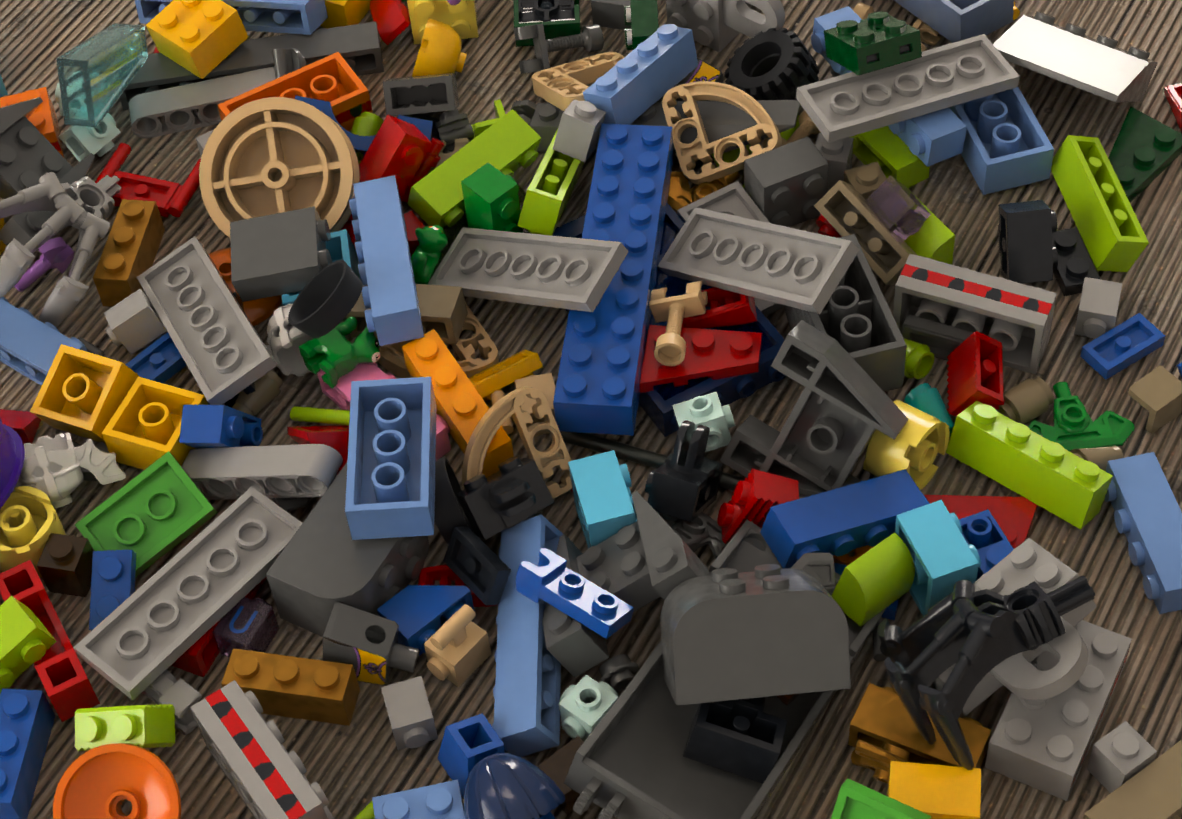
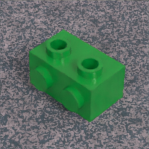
(491, 200)

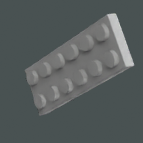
(907, 90)
(759, 259)
(530, 268)
(206, 322)
(188, 594)

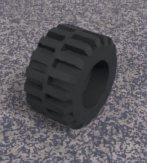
(772, 66)

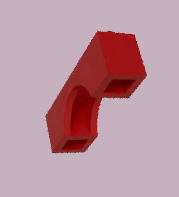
(59, 667)

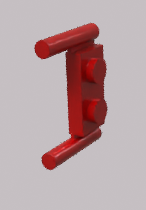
(169, 196)

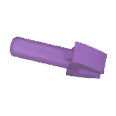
(54, 254)

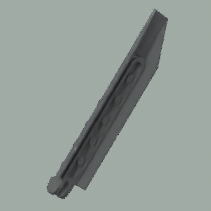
(718, 119)

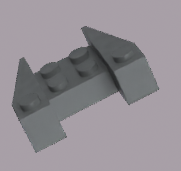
(23, 160)
(827, 423)
(634, 565)

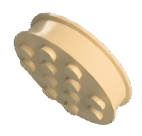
(277, 160)

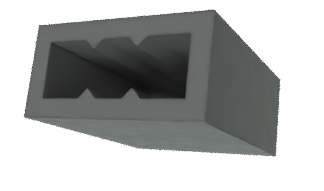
(420, 94)
(278, 252)

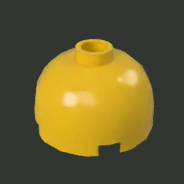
(439, 50)

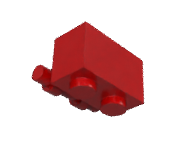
(402, 152)

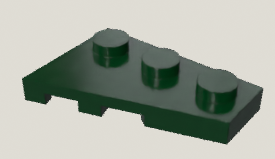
(1143, 151)

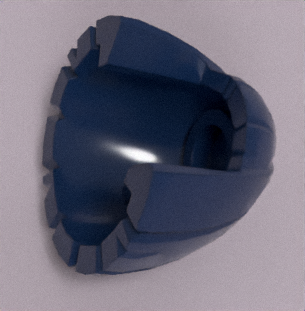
(509, 789)

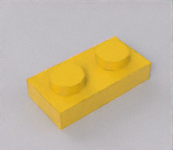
(506, 372)

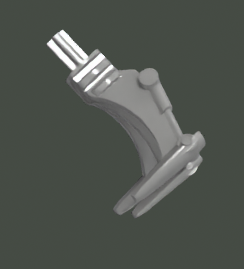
(78, 205)

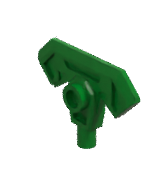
(1076, 429)

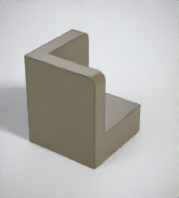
(1160, 395)

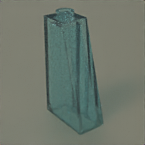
(99, 71)

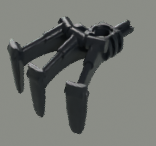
(977, 635)

